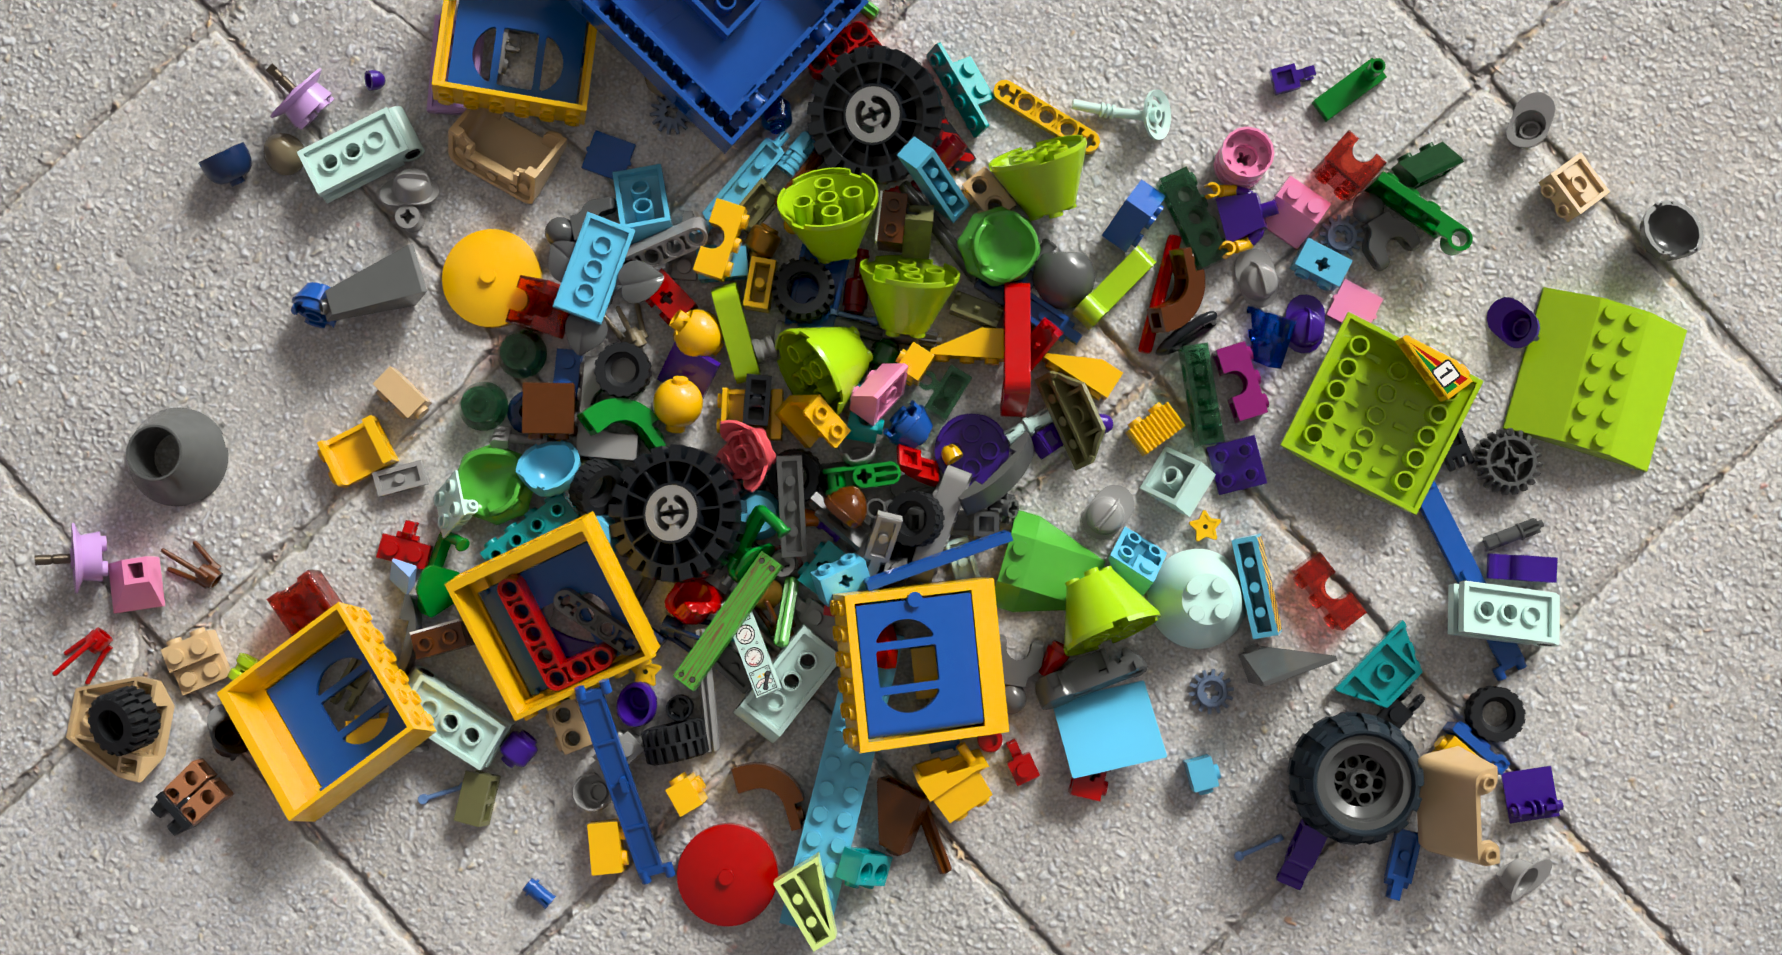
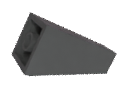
(381, 287)

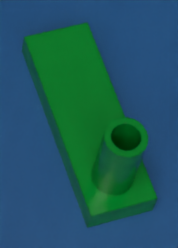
(1350, 88)

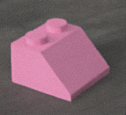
(1298, 214)
(879, 392)

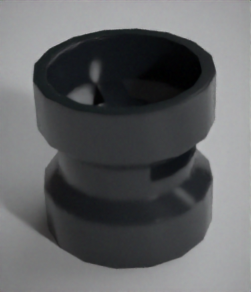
(676, 709)

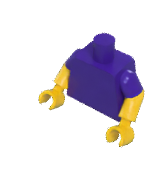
(1241, 216)

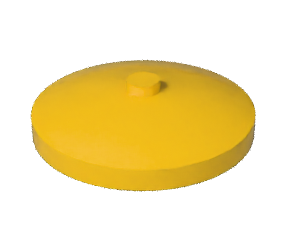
(484, 274)

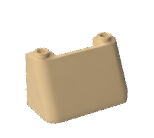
(504, 152)
(1452, 805)

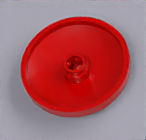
(727, 874)

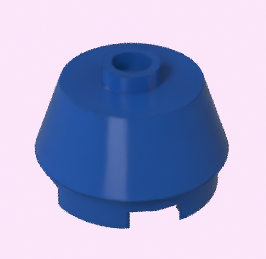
(307, 304)
(909, 426)

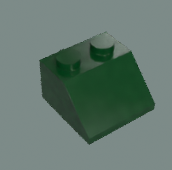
(1427, 165)

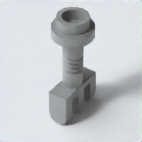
(503, 436)

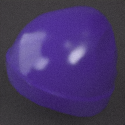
(637, 704)

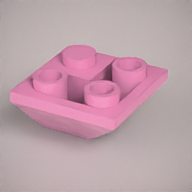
(136, 584)

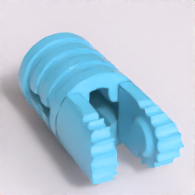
(796, 154)

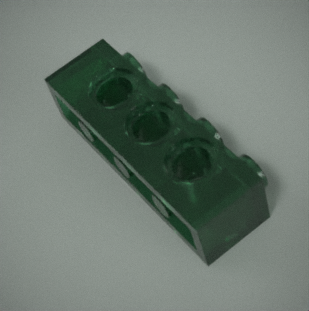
(1179, 210)
(1201, 395)

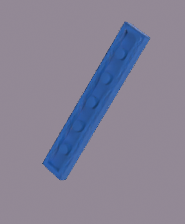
(938, 559)

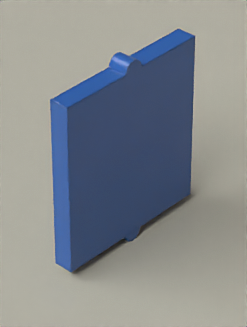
(607, 155)

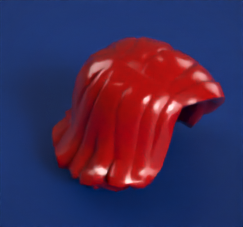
(693, 601)

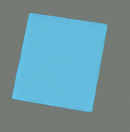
(1109, 730)

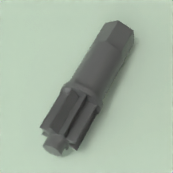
(929, 341)
(1512, 534)

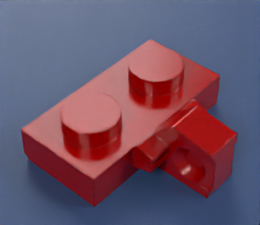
(405, 546)

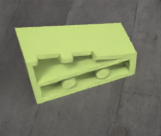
(808, 901)

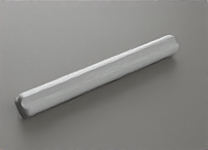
(708, 705)

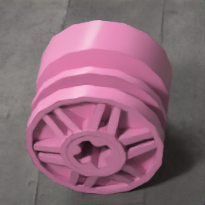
(1247, 146)

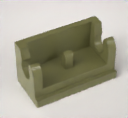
(759, 203)
(918, 232)
(976, 310)
(477, 798)

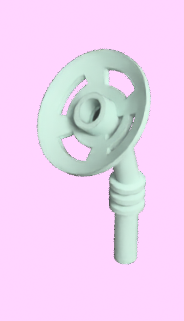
(1149, 115)

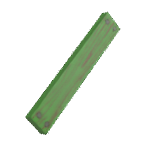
(728, 621)

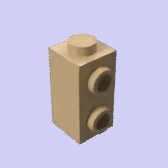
(398, 390)

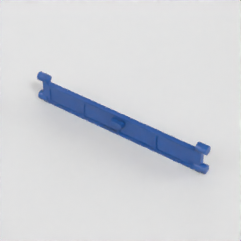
(1464, 569)
(620, 782)

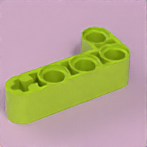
(1113, 287)
(735, 331)

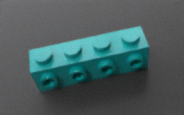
(537, 522)

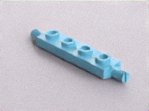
(757, 166)

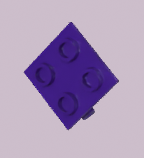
(1237, 465)
(1530, 794)

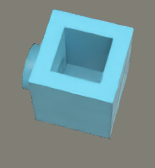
(1202, 774)

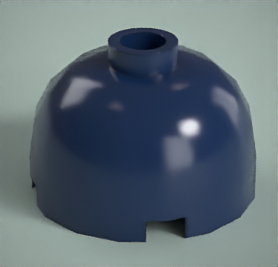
(228, 165)

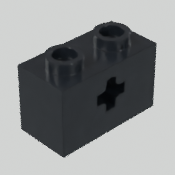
(757, 400)

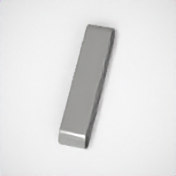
(667, 250)
(952, 486)

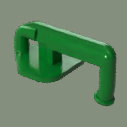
(746, 555)
(430, 588)

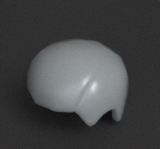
(856, 452)
(591, 793)

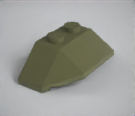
(1073, 416)

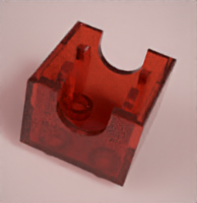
(1344, 171)
(539, 311)
(303, 600)

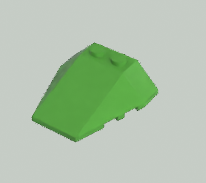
(1039, 566)

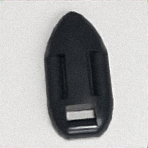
(1188, 333)

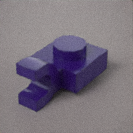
(1288, 78)

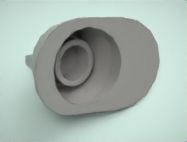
(1531, 120)
(409, 188)
(1256, 277)
(1108, 512)
(1522, 876)

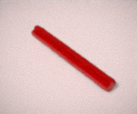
(1159, 292)

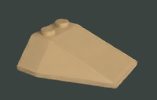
(136, 764)

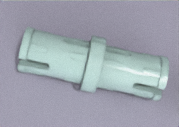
(1028, 424)

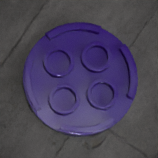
(980, 441)

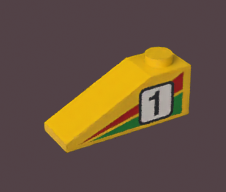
(1438, 370)

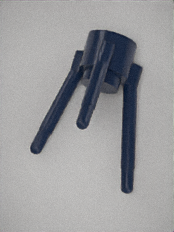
(675, 628)

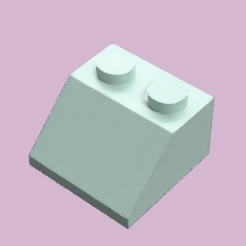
(1178, 481)

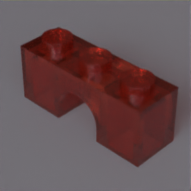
(1312, 576)

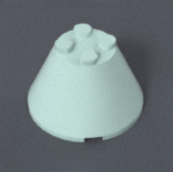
(1198, 598)

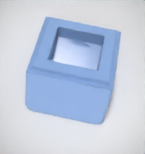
(403, 575)

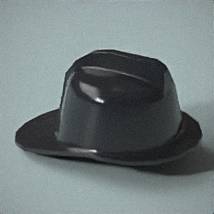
(224, 734)

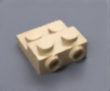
(1573, 187)
(196, 660)

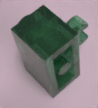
(946, 392)

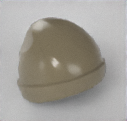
(281, 153)

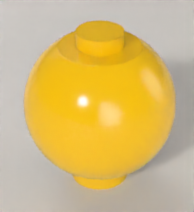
(697, 333)
(677, 403)

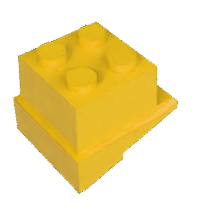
(954, 782)

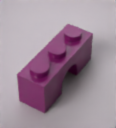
(1238, 361)

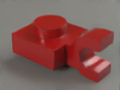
(1022, 765)

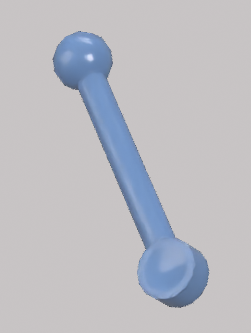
(873, 320)
(424, 798)
(1239, 856)

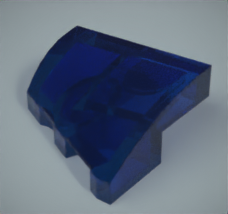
(1269, 336)

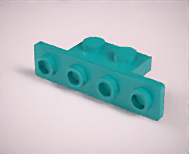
(964, 86)

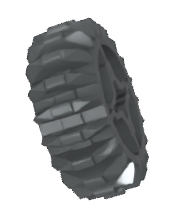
(1509, 471)

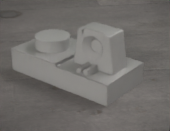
(511, 44)

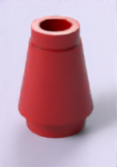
(1053, 658)

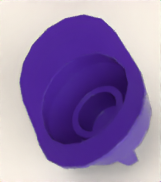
(1513, 322)
(1310, 323)

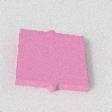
(1354, 300)

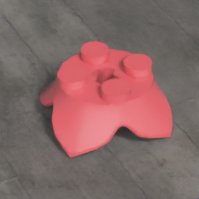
(746, 452)

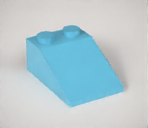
(642, 201)

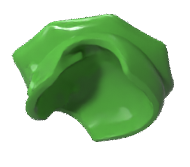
(999, 246)
(492, 481)

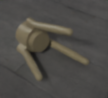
(632, 335)

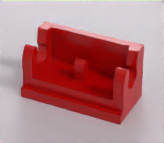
(1042, 340)

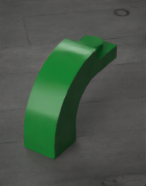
(626, 412)

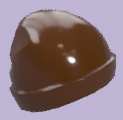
(848, 505)

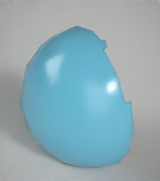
(549, 467)

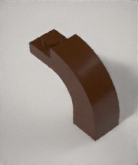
(1185, 297)
(773, 778)

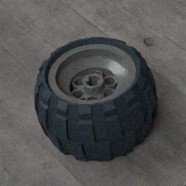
(1390, 785)

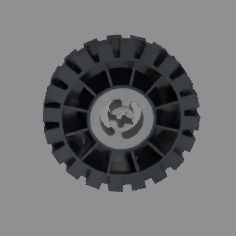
(861, 80)
(693, 541)

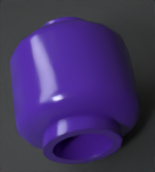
(518, 749)

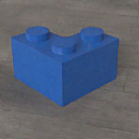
(1136, 213)

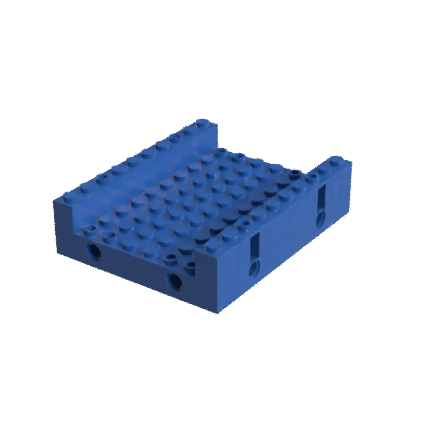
(720, 56)

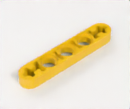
(1038, 107)

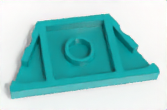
(1384, 670)

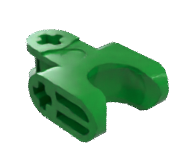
(876, 475)

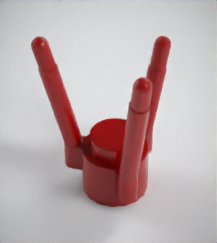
(95, 641)

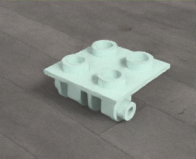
(451, 507)

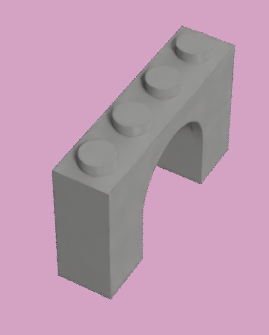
(604, 444)

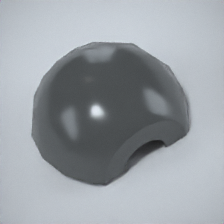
(1671, 231)
(1063, 278)

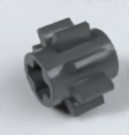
(1006, 507)

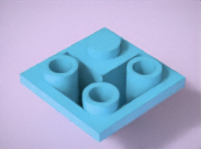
(1136, 560)

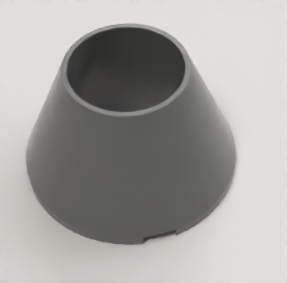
(200, 462)

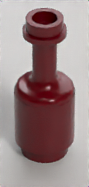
(949, 152)
(855, 292)

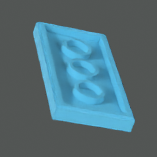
(593, 268)

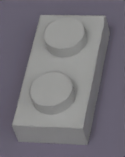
(400, 478)

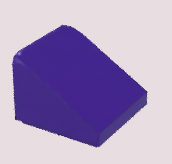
(1046, 441)

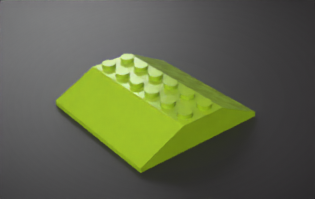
(1596, 377)
(1376, 418)

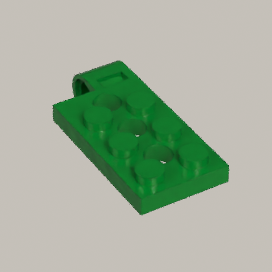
(1421, 213)

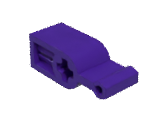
(1522, 568)
(1301, 855)

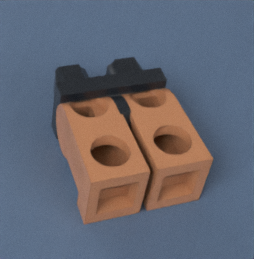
(191, 796)

